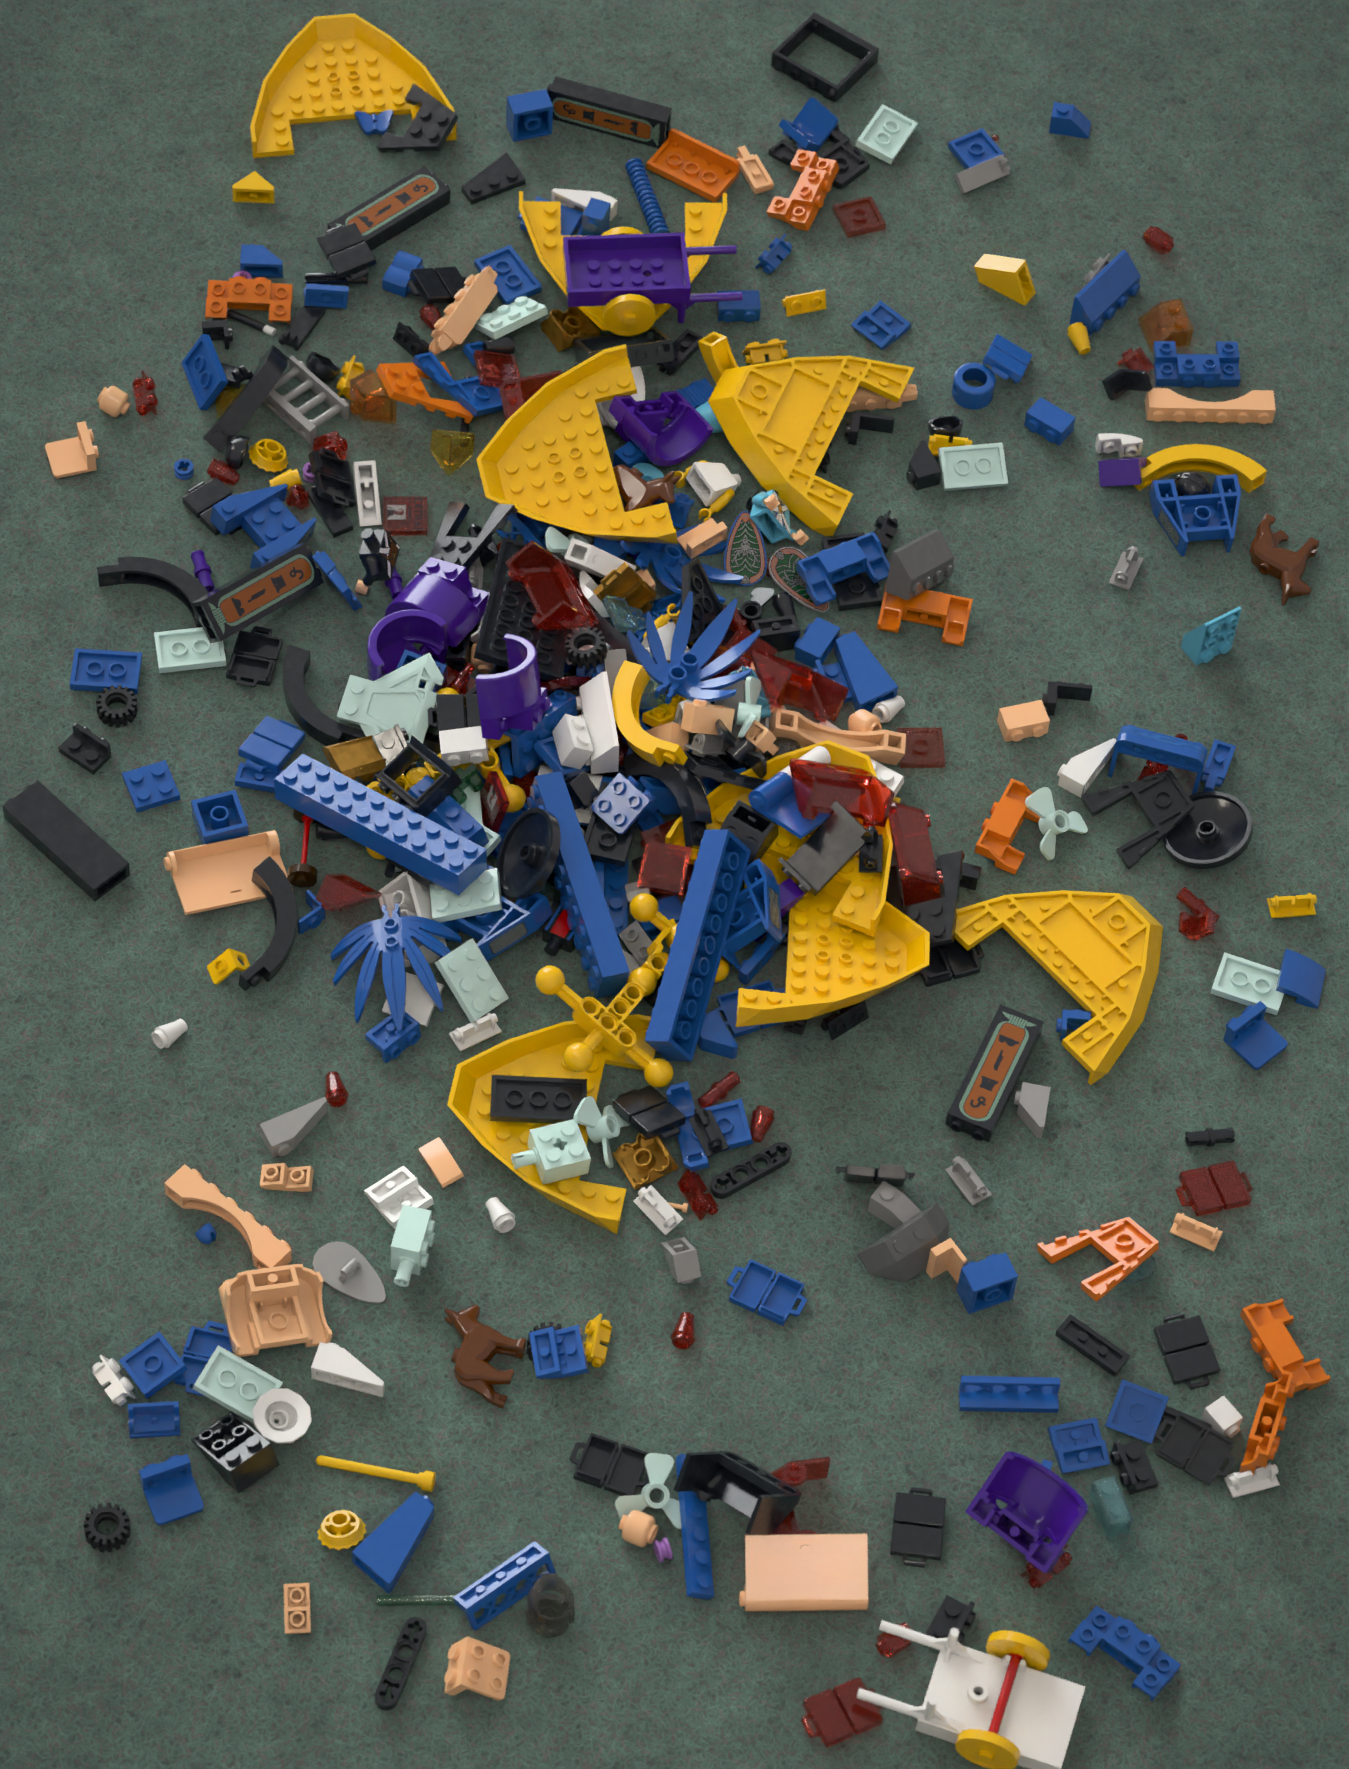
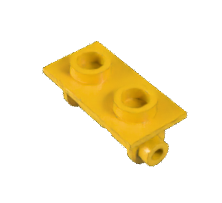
(805, 302)
(757, 352)
(350, 370)
(940, 441)
(1292, 906)
(597, 1331)

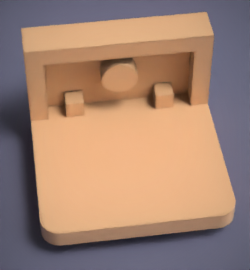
(73, 454)
(477, 1668)

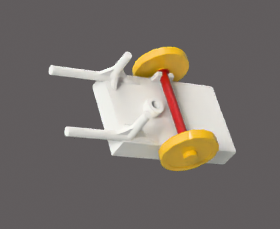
(1020, 1712)

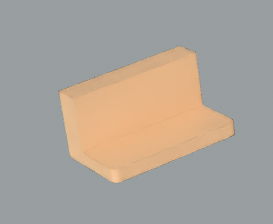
(702, 537)
(946, 1257)

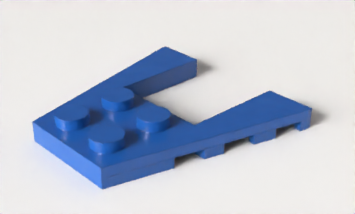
(468, 392)

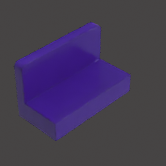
(1121, 471)

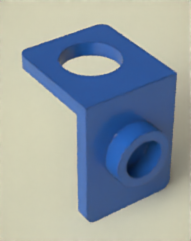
(313, 918)

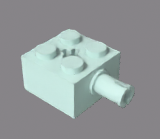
(556, 1152)
(411, 1243)

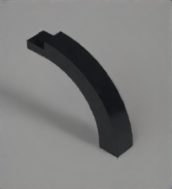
(249, 399)
(157, 574)
(303, 709)
(685, 788)
(279, 893)

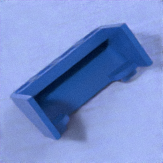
(1160, 749)

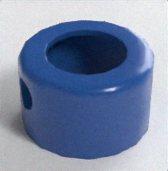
(969, 396)

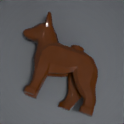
(643, 493)
(1280, 562)
(477, 1350)

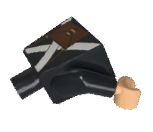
(378, 557)

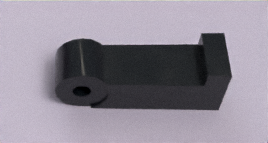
(459, 656)

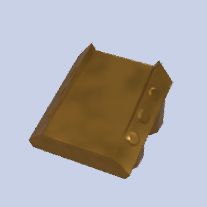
(566, 326)
(356, 758)
(645, 1160)

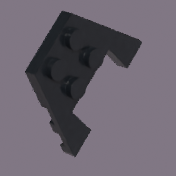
(428, 127)

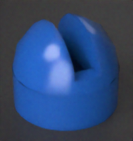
(206, 1234)

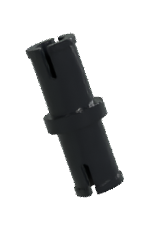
(1209, 1137)

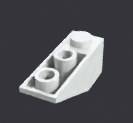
(592, 559)

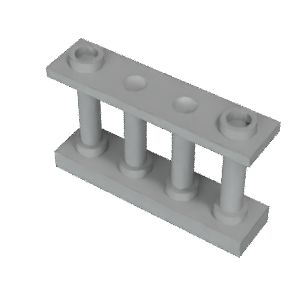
(294, 416)

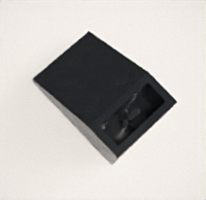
(751, 829)
(236, 1451)

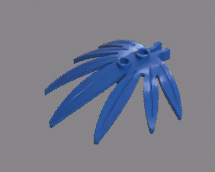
(668, 562)
(684, 671)
(390, 938)

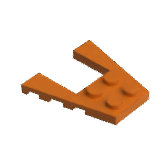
(404, 385)
(1120, 1241)

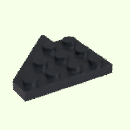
(705, 601)

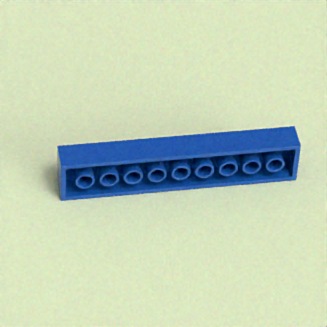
(381, 824)
(581, 891)
(697, 945)

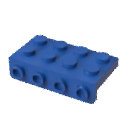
(522, 741)

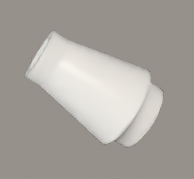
(888, 709)
(167, 1034)
(501, 1216)

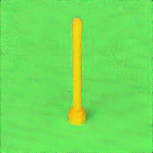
(424, 1480)

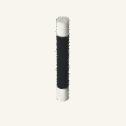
(251, 322)

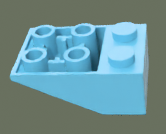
(1211, 637)

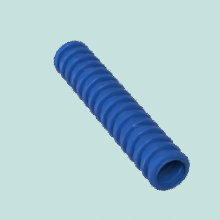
(646, 196)

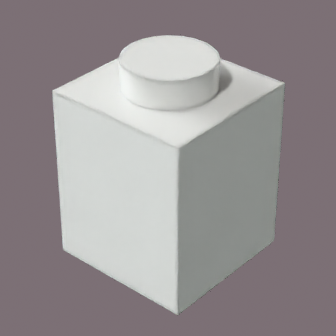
(1223, 1417)

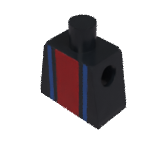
(556, 931)

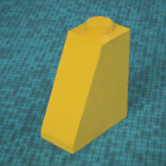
(1006, 276)

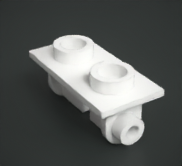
(475, 1032)
(657, 1209)
(120, 1386)
(1247, 1483)

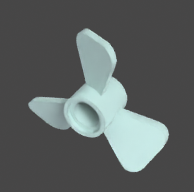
(559, 543)
(750, 710)
(1052, 821)
(600, 1127)
(658, 1468)

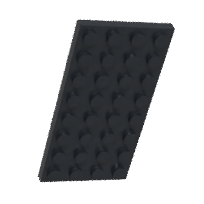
(511, 612)

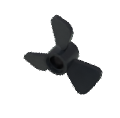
(752, 609)
(742, 750)

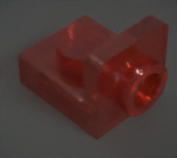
(1136, 360)
(333, 442)

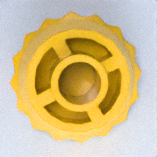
(268, 455)
(341, 1530)

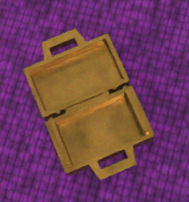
(629, 585)

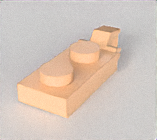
(754, 171)

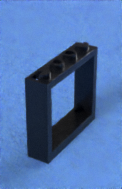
(834, 35)
(640, 349)

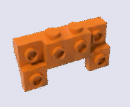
(809, 191)
(249, 295)
(929, 609)
(1003, 826)
(1277, 1346)
(1267, 1422)

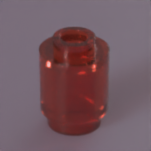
(1158, 240)
(890, 1644)

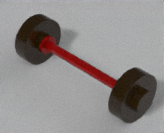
(302, 873)

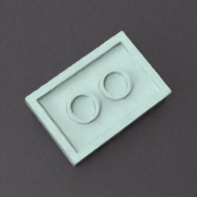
(886, 134)
(510, 317)
(973, 466)
(187, 650)
(478, 898)
(471, 980)
(1247, 983)
(234, 1383)

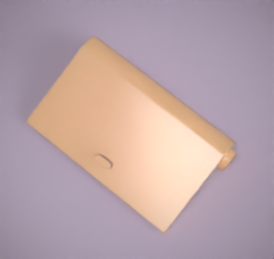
(221, 871)
(820, 1576)

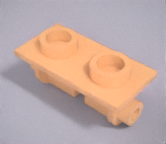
(1195, 1231)

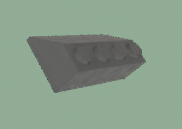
(919, 565)

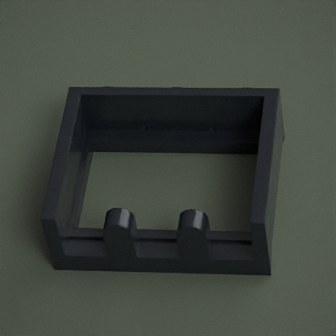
(434, 794)

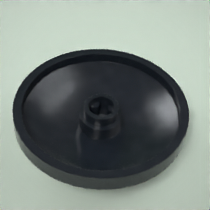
(1212, 832)
(528, 853)

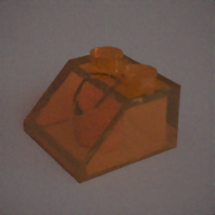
(1167, 323)
(371, 399)

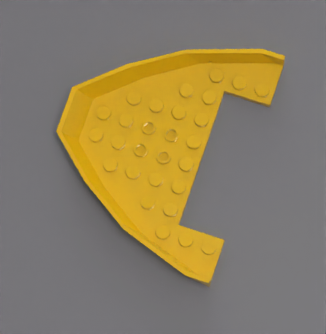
(330, 74)
(544, 228)
(786, 417)
(556, 460)
(866, 894)
(1094, 946)
(833, 963)
(541, 1055)

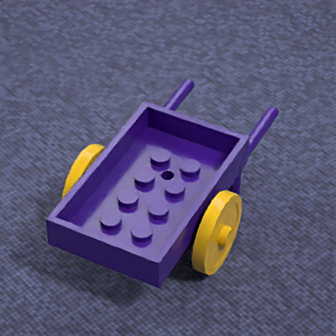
(632, 274)

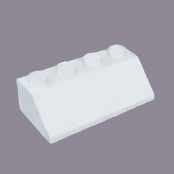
(597, 710)
(413, 901)

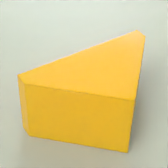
(253, 190)

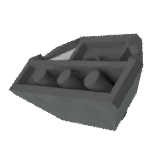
(907, 1248)

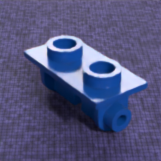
(769, 260)

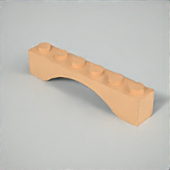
(1166, 405)
(879, 745)
(193, 1192)

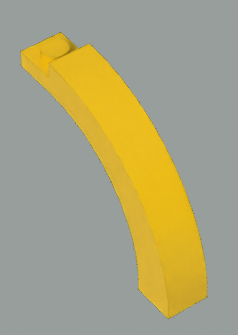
(717, 354)
(1204, 459)
(626, 701)

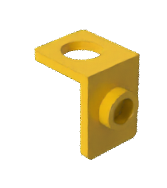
(227, 964)

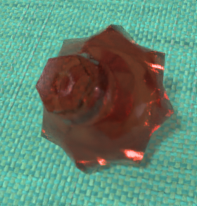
(298, 497)

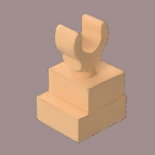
(761, 738)

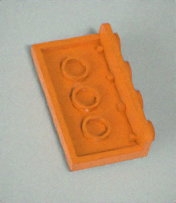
(694, 165)

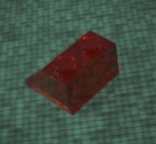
(344, 892)

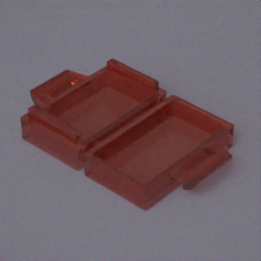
(1214, 1188)
(840, 1713)

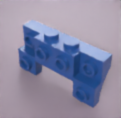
(1196, 369)
(841, 563)
(1128, 1646)

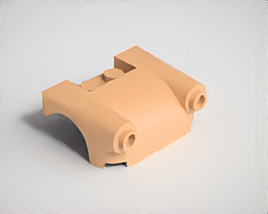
(274, 1309)

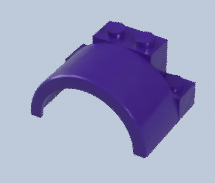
(643, 425)
(447, 592)
(398, 633)
(515, 696)
(1037, 1508)

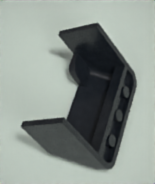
(741, 1486)

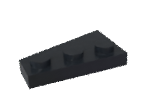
(494, 180)

